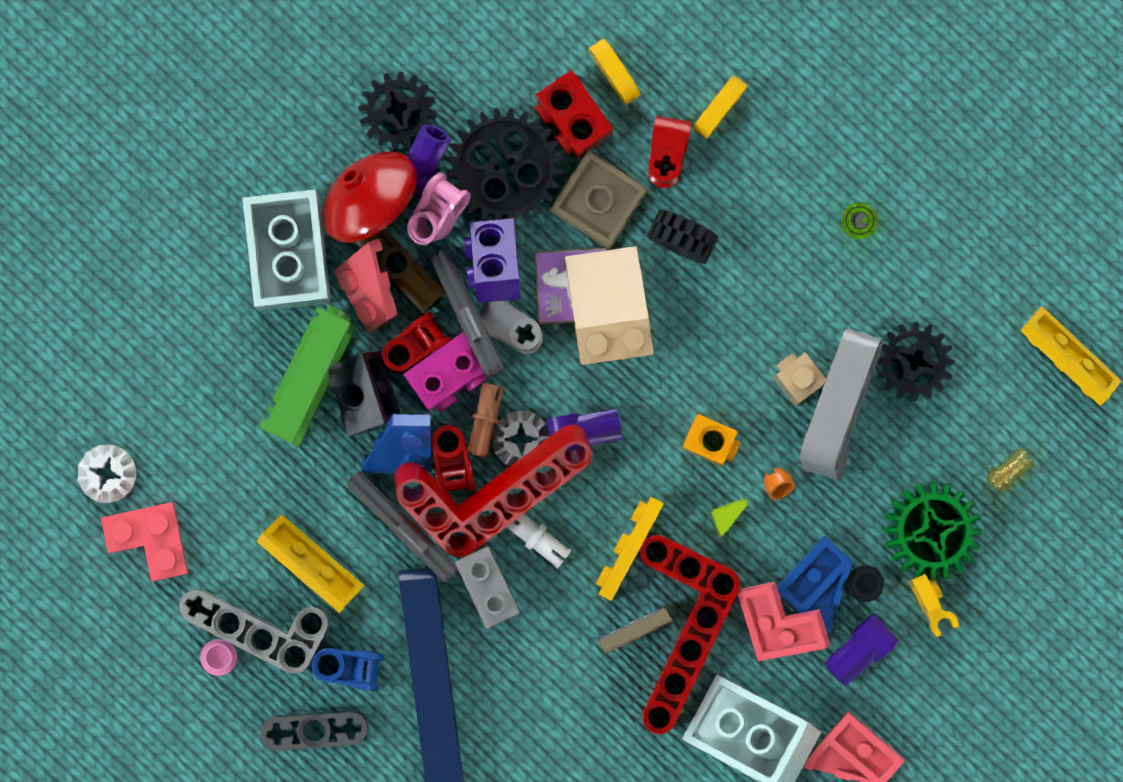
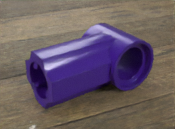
(427, 154)
(599, 426)
(867, 644)

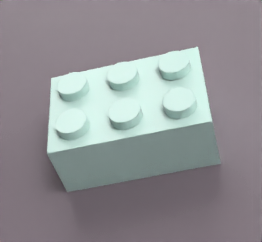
(286, 250)

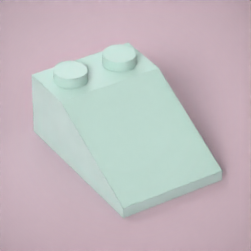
(751, 733)

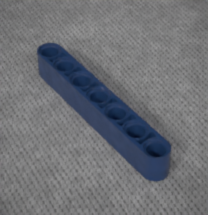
(430, 675)

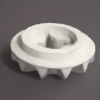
(115, 488)

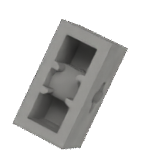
(487, 587)

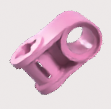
(441, 205)

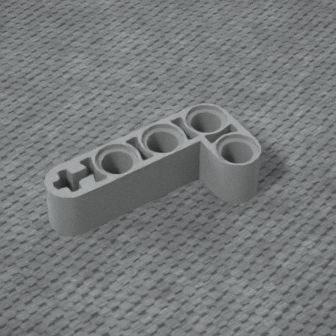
(828, 435)
(251, 624)

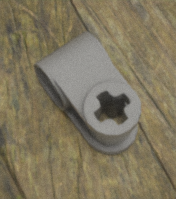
(505, 322)

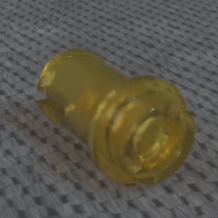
(1009, 471)

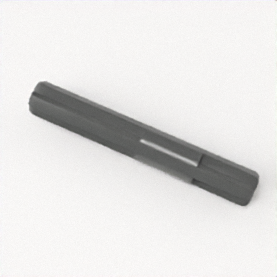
(467, 313)
(403, 527)

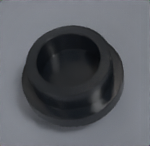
(865, 583)

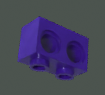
(493, 260)

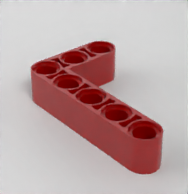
(494, 495)
(691, 629)

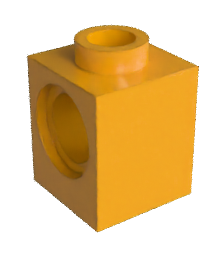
(694, 440)

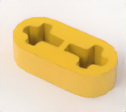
(614, 71)
(720, 107)

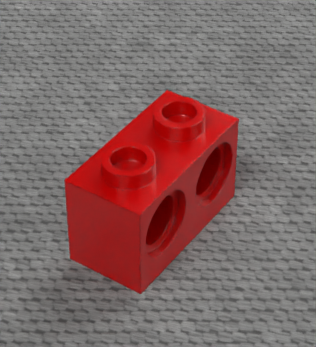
(581, 110)

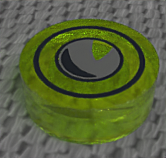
(859, 221)

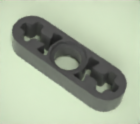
(286, 723)

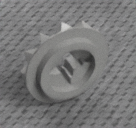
(509, 426)

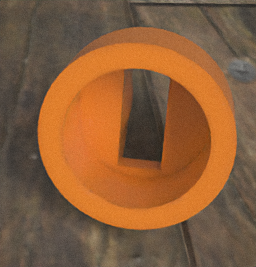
(778, 484)

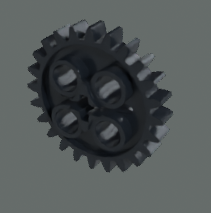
(534, 154)

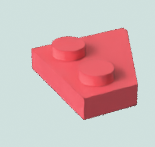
(367, 287)
(854, 753)

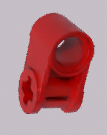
(668, 146)
(416, 343)
(452, 463)

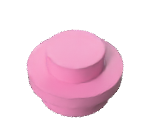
(219, 657)

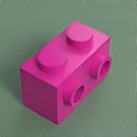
(446, 374)

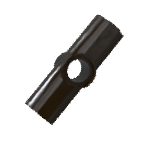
(414, 280)

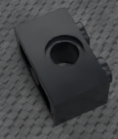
(379, 402)

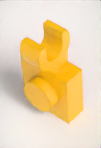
(927, 594)

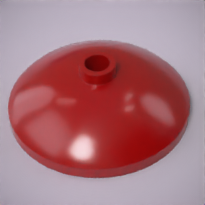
(368, 196)

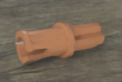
(485, 419)

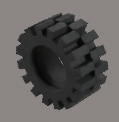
(682, 236)

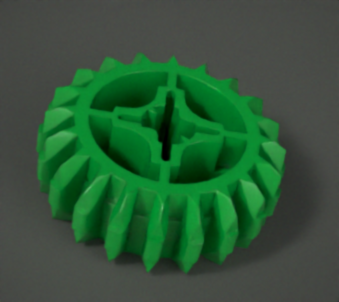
(927, 514)

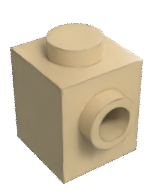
(798, 377)

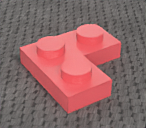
(154, 529)
(775, 633)

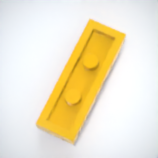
(1070, 356)
(628, 547)
(310, 563)

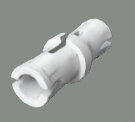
(539, 540)

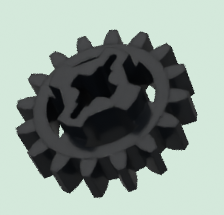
(381, 116)
(930, 368)

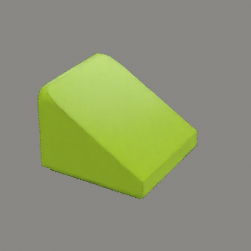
(725, 515)

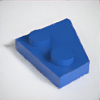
(403, 441)
(817, 581)

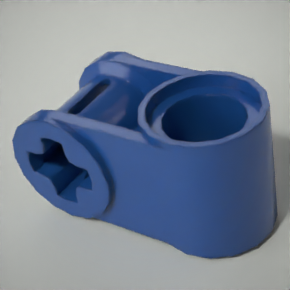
(351, 668)

